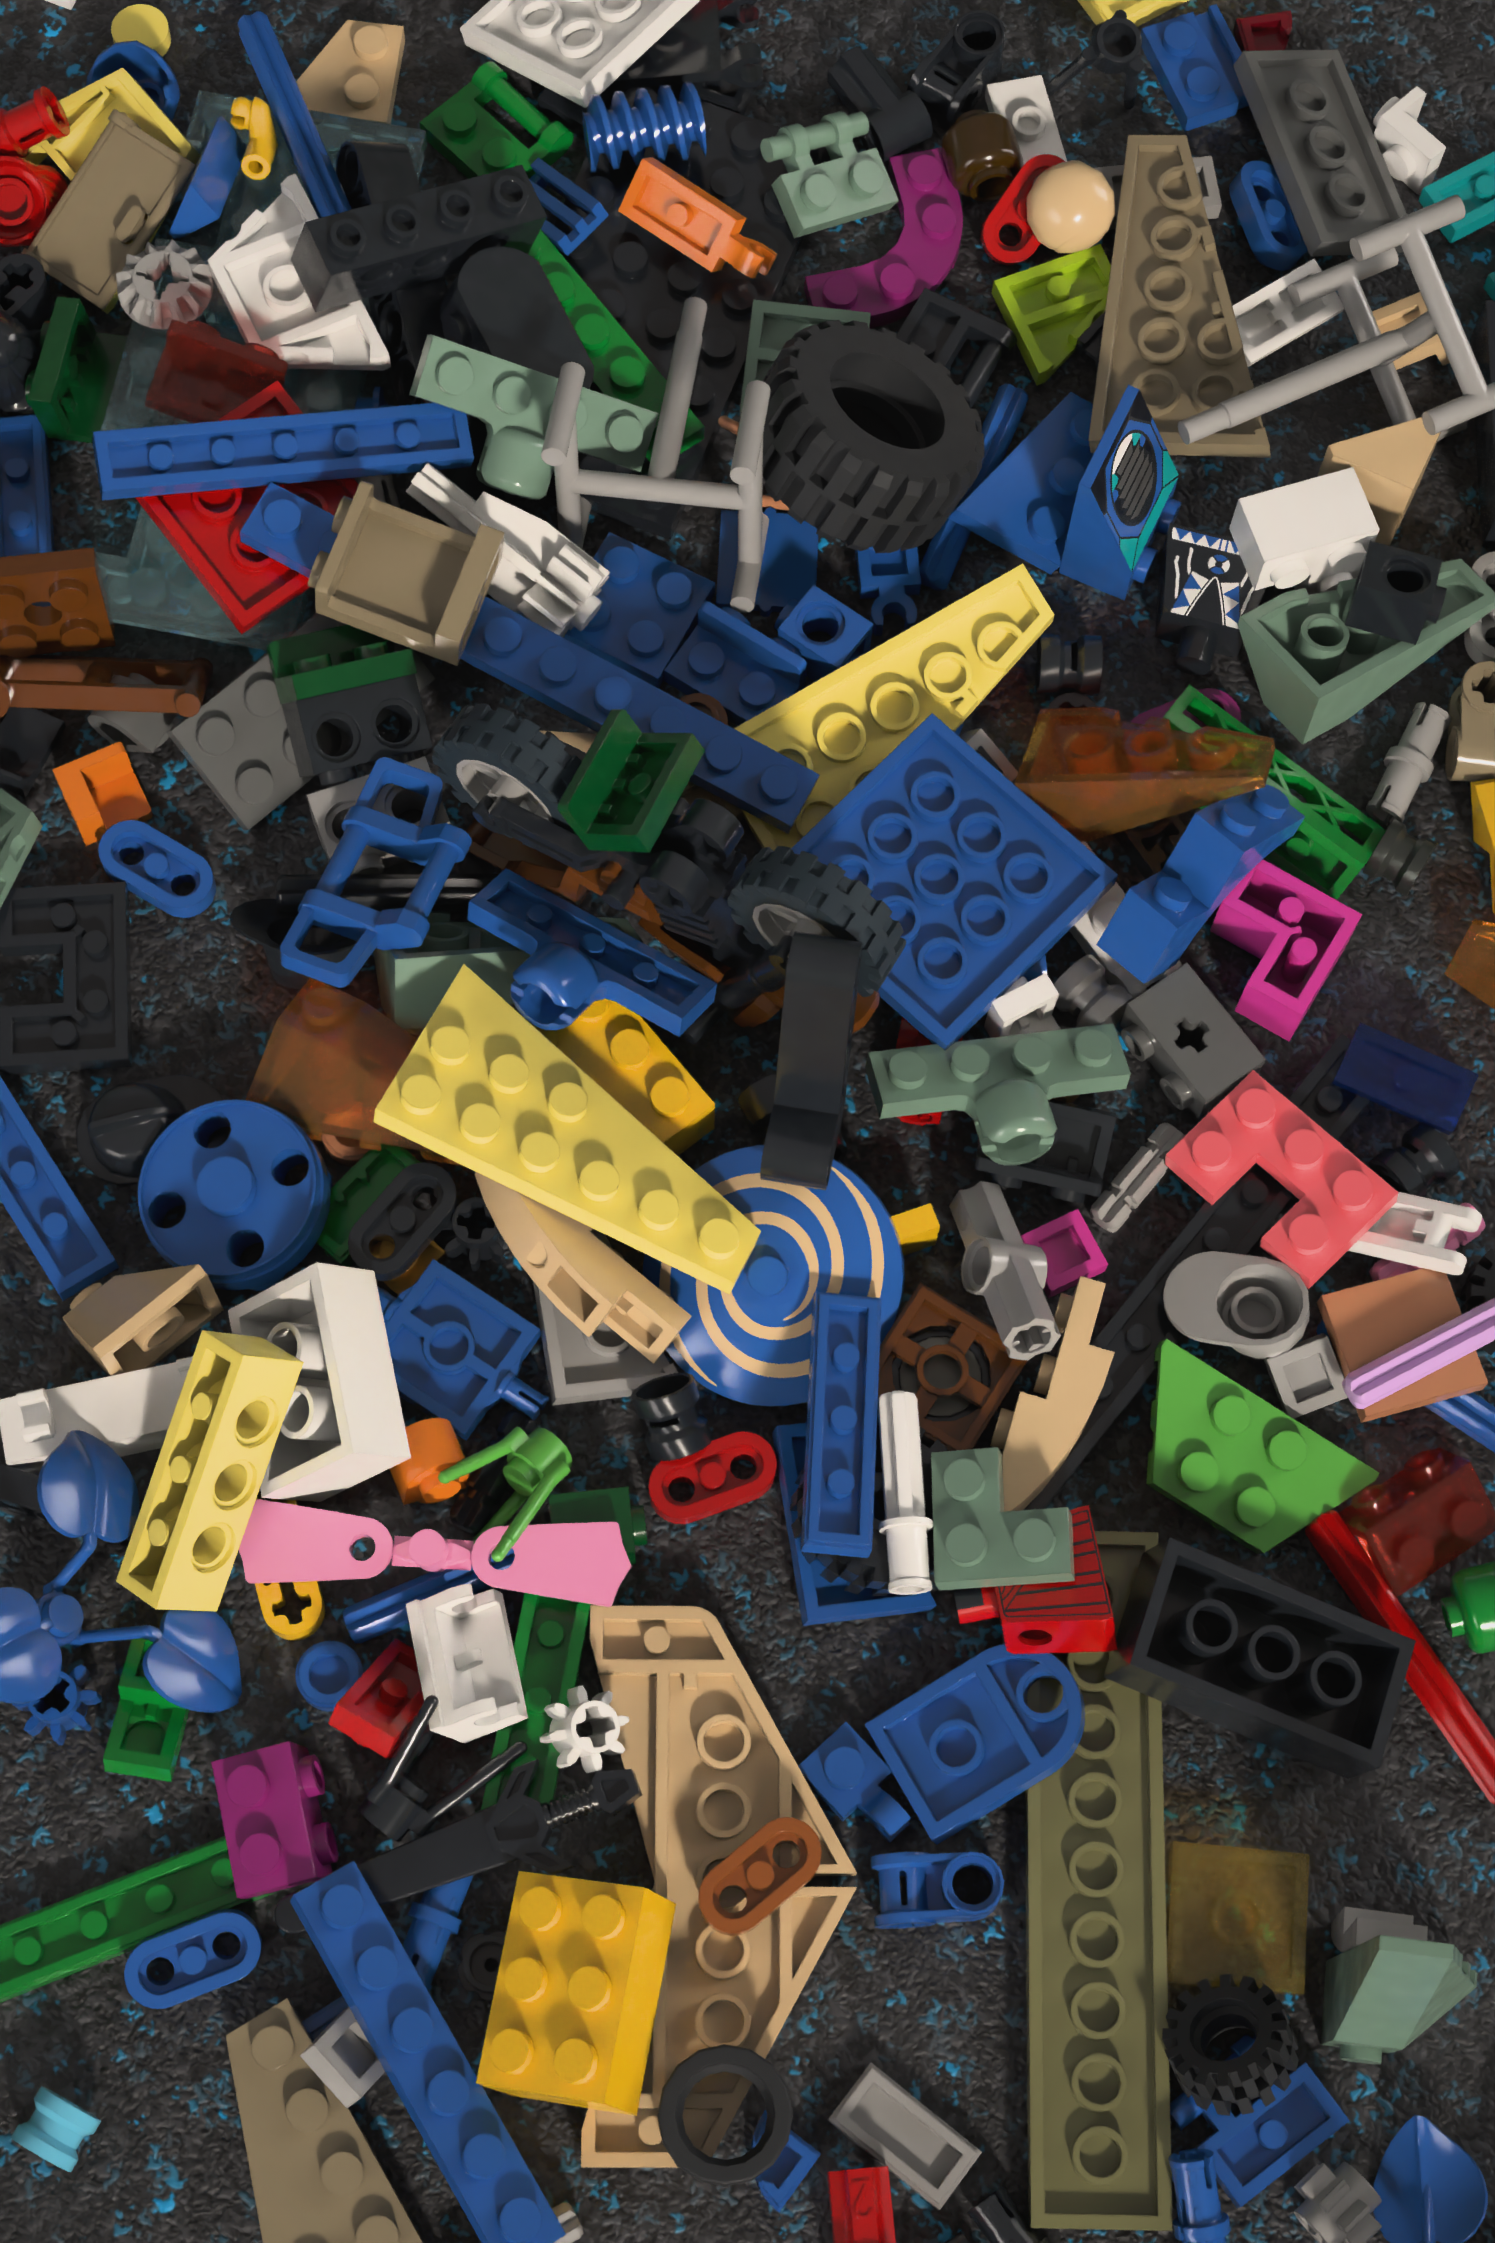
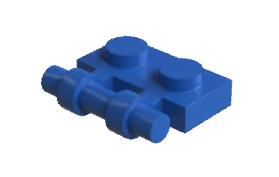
(1264, 2144)

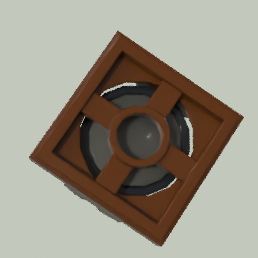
(947, 1369)

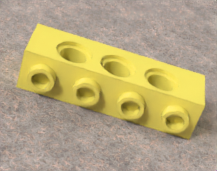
(209, 1472)

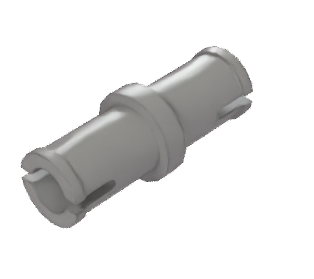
(1408, 763)

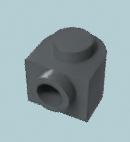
(134, 729)

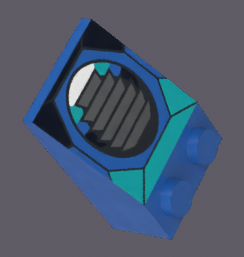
(1122, 503)

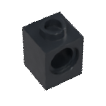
(1396, 593)

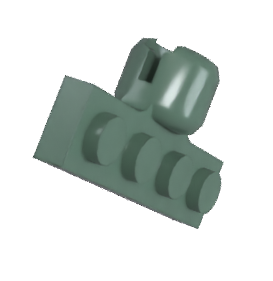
(516, 412)
(1000, 1083)

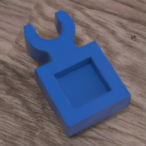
(891, 580)

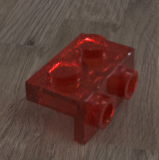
(209, 375)
(1421, 1517)

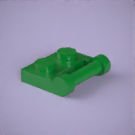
(478, 142)

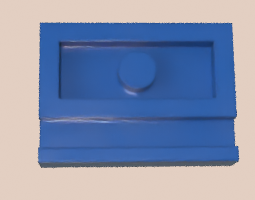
(1195, 66)

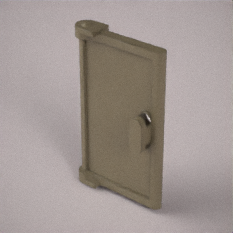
(106, 207)

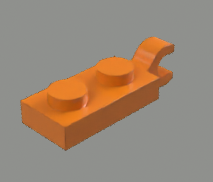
(692, 220)

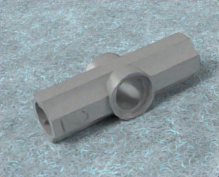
(1004, 1271)

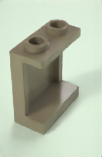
(405, 575)

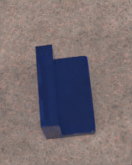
(1405, 1078)

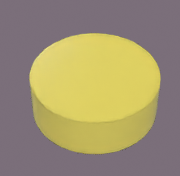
(142, 24)

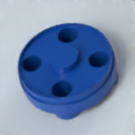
(234, 1193)

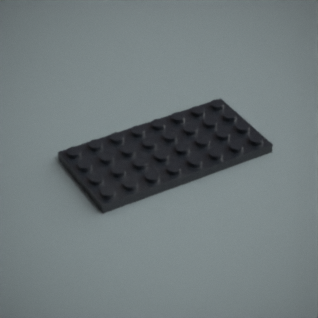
(649, 280)

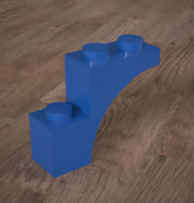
(1208, 862)

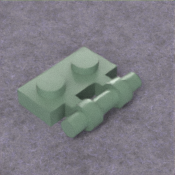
(833, 191)

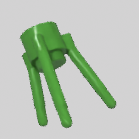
(532, 1470)

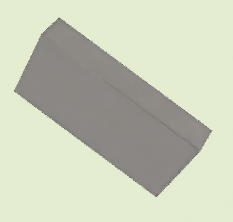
(904, 2136)

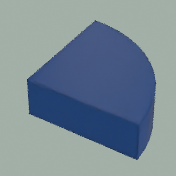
(788, 2171)

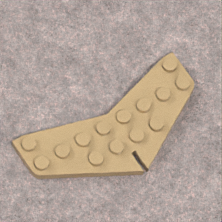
(708, 1783)

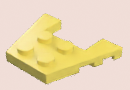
(88, 117)

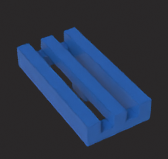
(581, 227)

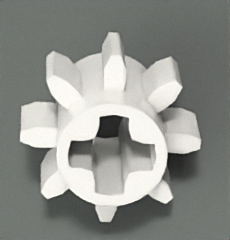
(604, 1725)

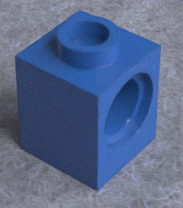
(823, 613)

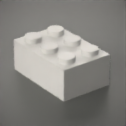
(346, 1401)

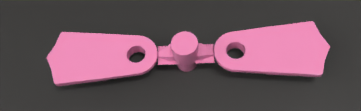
(317, 1545)

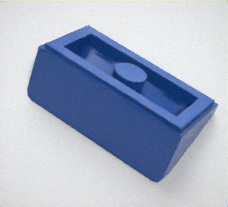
(210, 180)

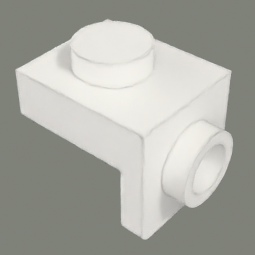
(1405, 145)
(1023, 1008)

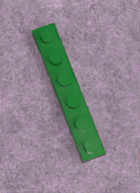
(618, 362)

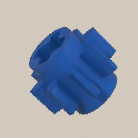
(69, 1718)

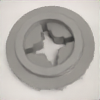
(180, 301)

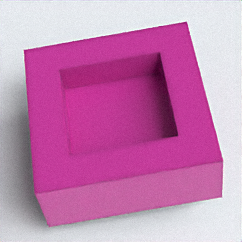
(1068, 1251)

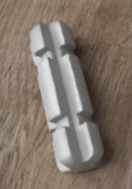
(1135, 1179)

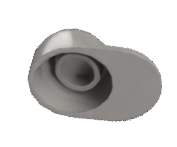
(1238, 1302)

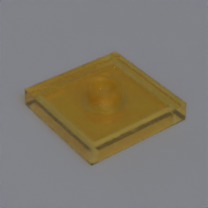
(1237, 1916)

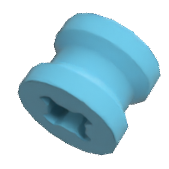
(55, 2129)

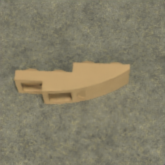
(583, 1273)
(1044, 1430)

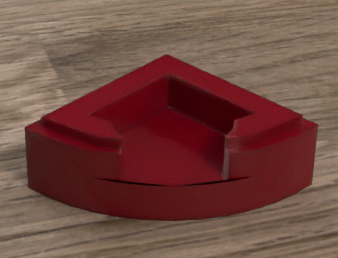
(1263, 31)

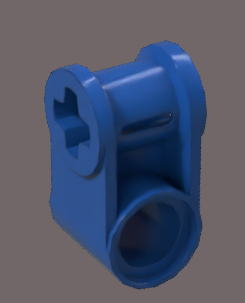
(930, 1888)

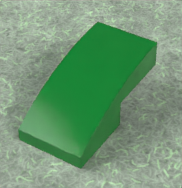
(145, 1726)

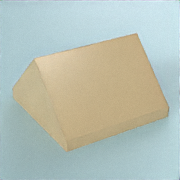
(1387, 467)

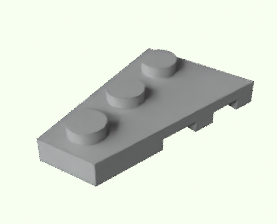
(591, 1366)

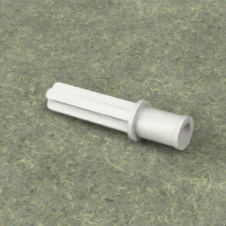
(903, 1494)

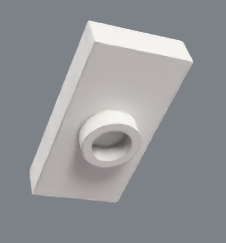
(1030, 114)

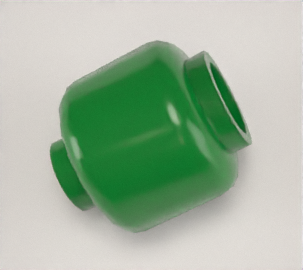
(1472, 1607)

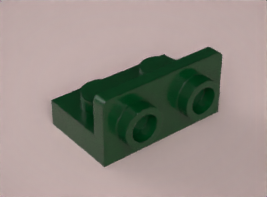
(334, 662)

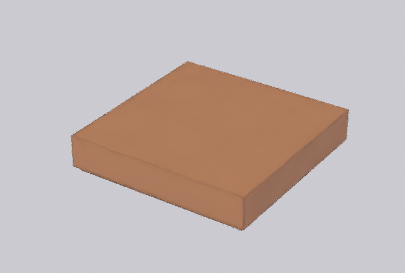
(1387, 1314)

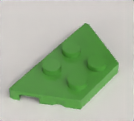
(1240, 1456)

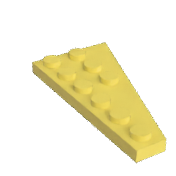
(877, 700)
(528, 1117)

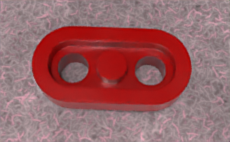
(1012, 211)
(712, 1478)

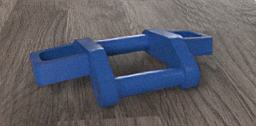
(428, 845)

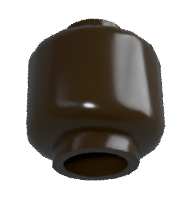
(981, 154)

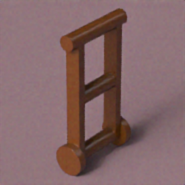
(86, 684)

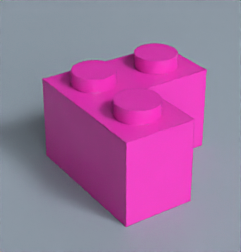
(1294, 935)

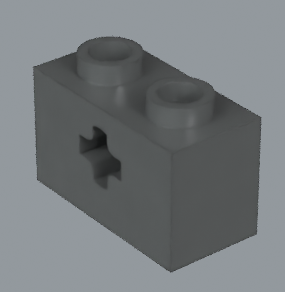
(1188, 1012)

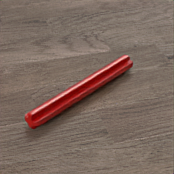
(1425, 1671)

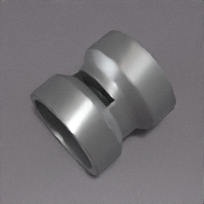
(1086, 993)

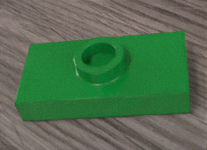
(356, 1193)

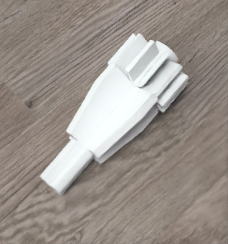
(539, 569)

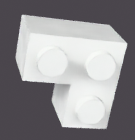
(1305, 533)

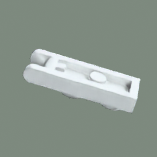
(1417, 1232)

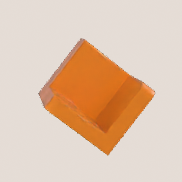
(102, 791)

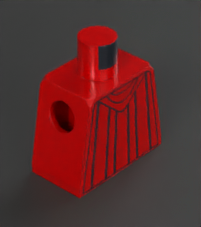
(1051, 1615)

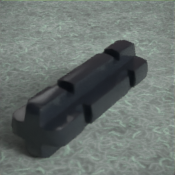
(488, 1482)

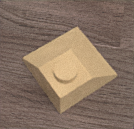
(141, 1316)

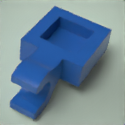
(849, 1777)

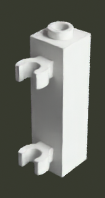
(122, 1410)

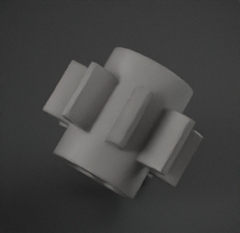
(1337, 2205)

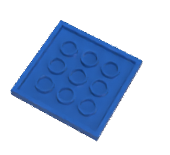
(966, 872)

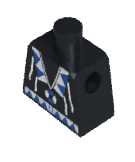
(1202, 597)

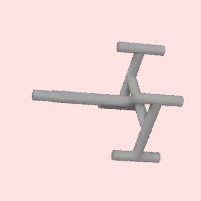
(1373, 254)
(660, 485)

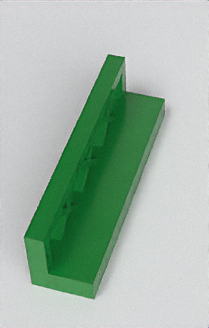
(1319, 849)

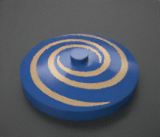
(810, 1241)

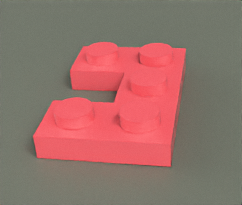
(1334, 1188)

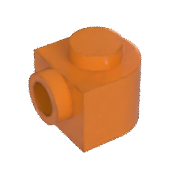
(432, 1450)

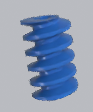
(643, 125)

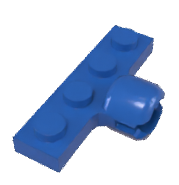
(583, 961)

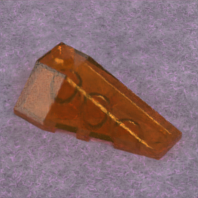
(1121, 774)
(332, 1067)

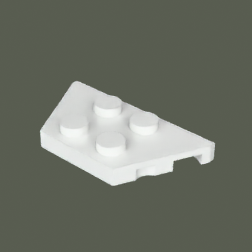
(271, 303)

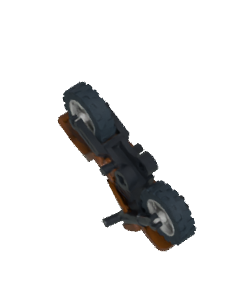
(690, 890)

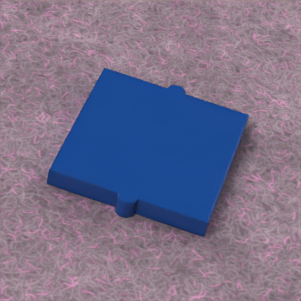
(787, 561)

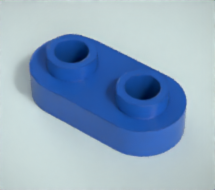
(1266, 216)
(160, 870)
(194, 1958)

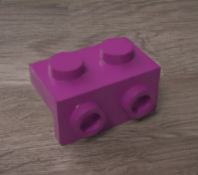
(274, 1819)

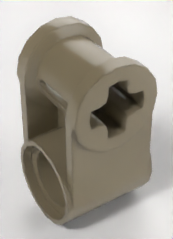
(1472, 728)

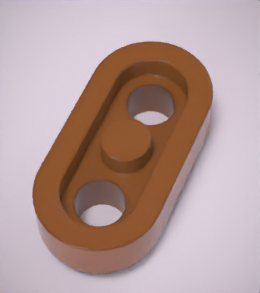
(758, 1876)

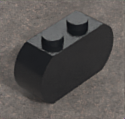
(511, 312)

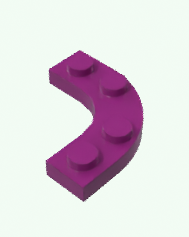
(919, 259)

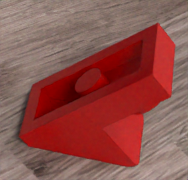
(382, 1701)

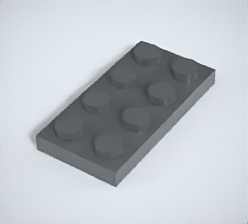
(1319, 145)
(244, 742)

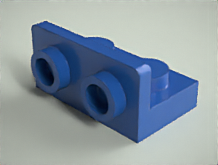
(736, 664)

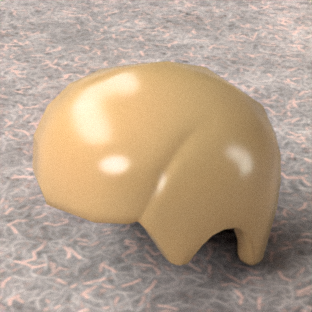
(1070, 207)

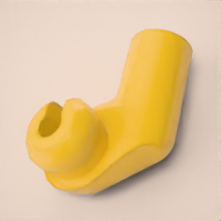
(262, 143)

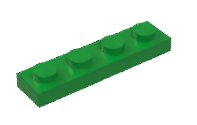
(548, 1661)

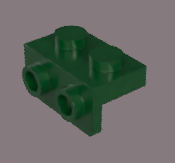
(73, 373)
(628, 785)

